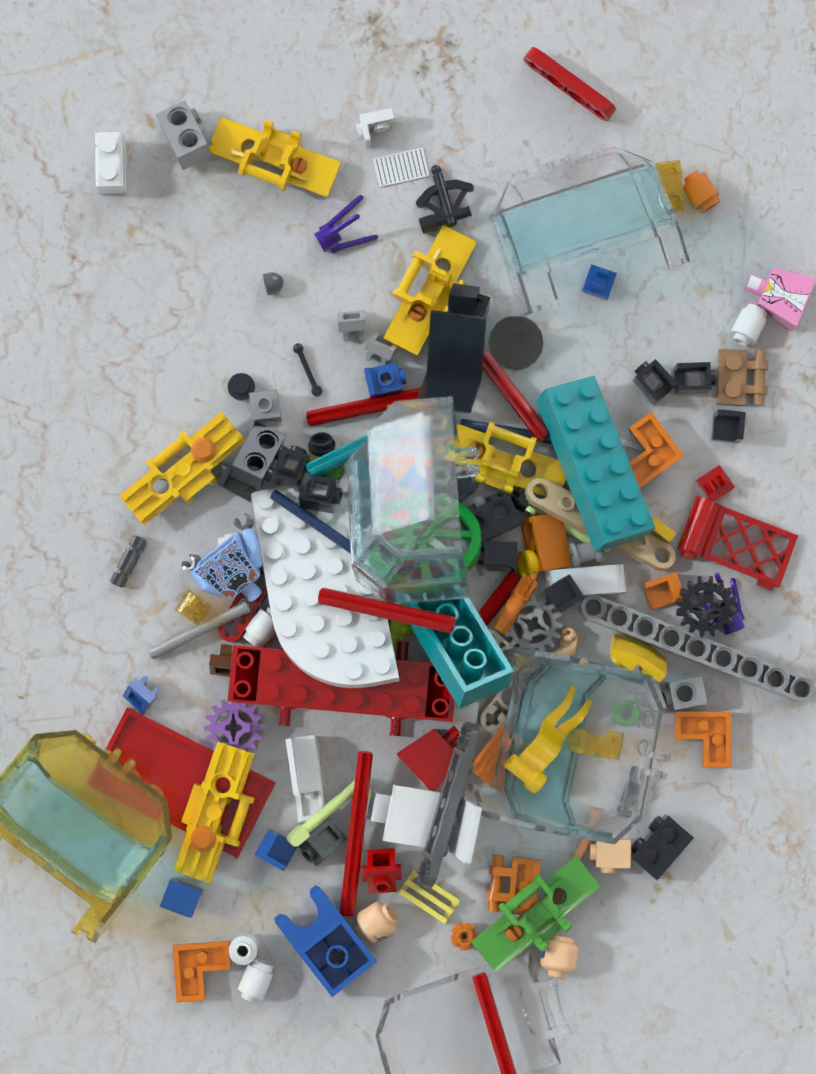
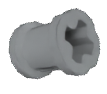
(583, 553)

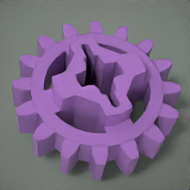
(234, 708)

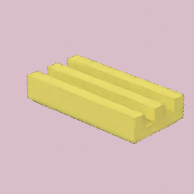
(449, 909)

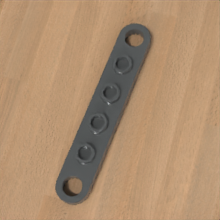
(445, 814)

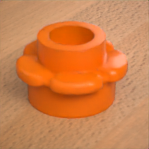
(456, 938)

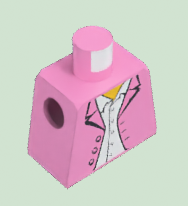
(782, 295)

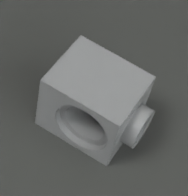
(265, 406)
(696, 688)

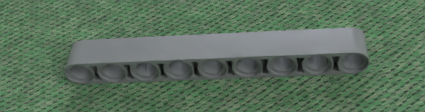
(710, 649)

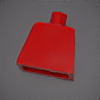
(430, 756)

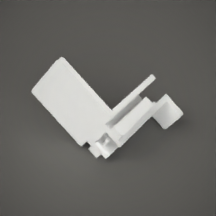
(410, 815)

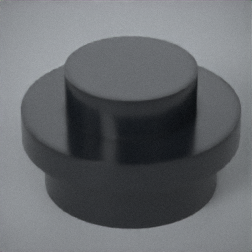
(240, 386)
(321, 444)

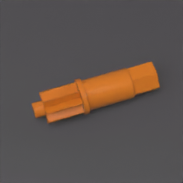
(515, 603)

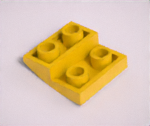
(631, 652)

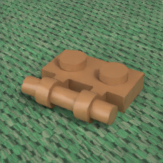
(732, 377)

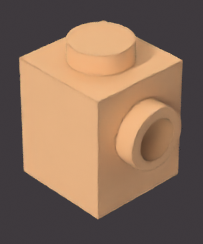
(611, 856)

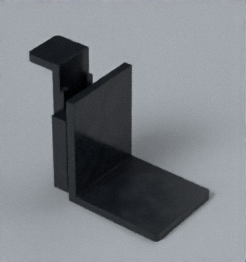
(456, 350)

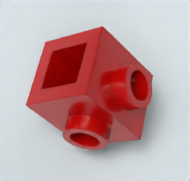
(381, 871)

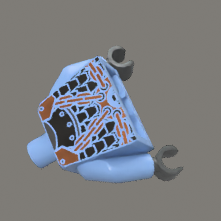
(231, 565)

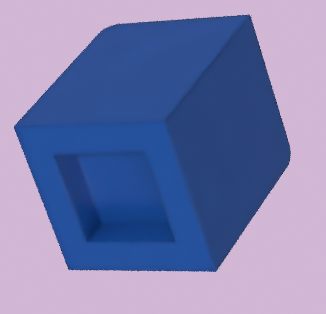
(275, 850)
(181, 897)

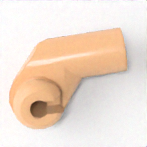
(568, 642)

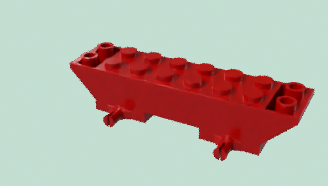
(272, 679)

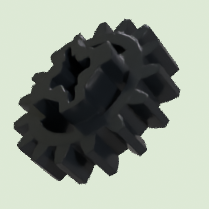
(696, 603)

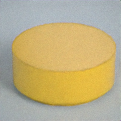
(527, 562)

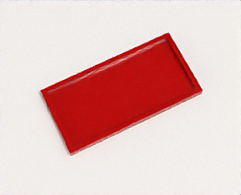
(176, 765)

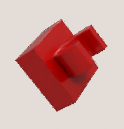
(715, 483)

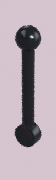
(316, 390)

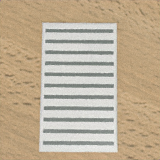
(401, 167)

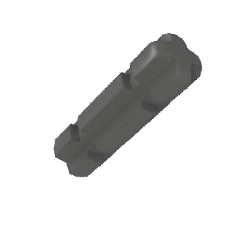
(128, 561)

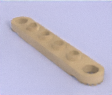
(562, 506)

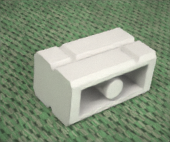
(111, 162)

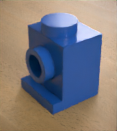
(377, 387)

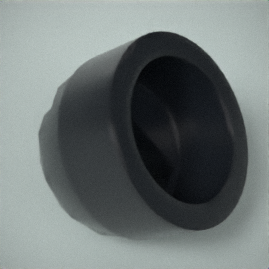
(520, 500)

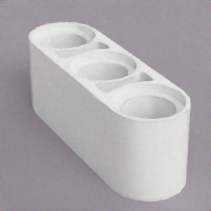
(592, 580)

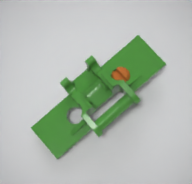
(539, 923)

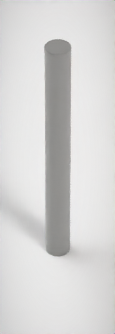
(199, 630)

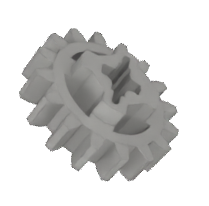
(549, 632)

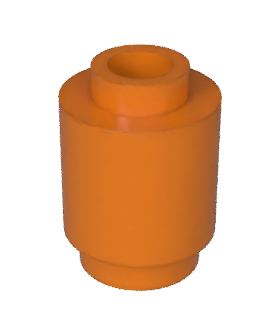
(701, 191)

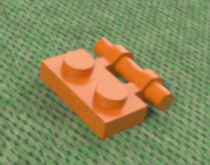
(520, 876)

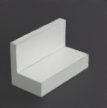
(304, 764)

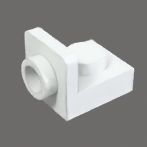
(377, 121)

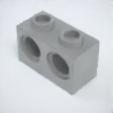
(185, 134)

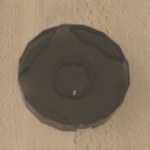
(516, 343)

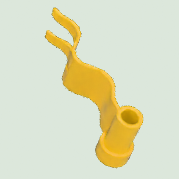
(546, 745)

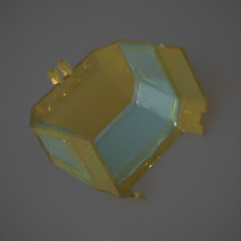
(84, 821)

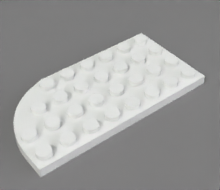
(297, 562)

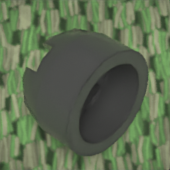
(273, 283)

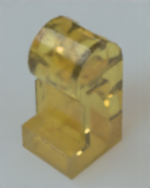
(671, 179)
(193, 607)
(586, 743)

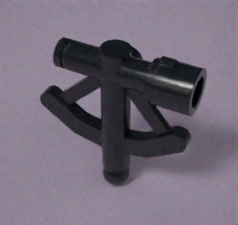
(449, 214)

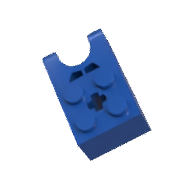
(319, 939)

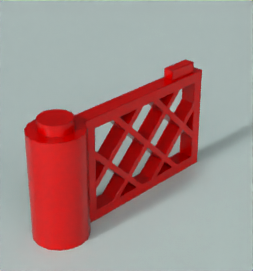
(701, 533)

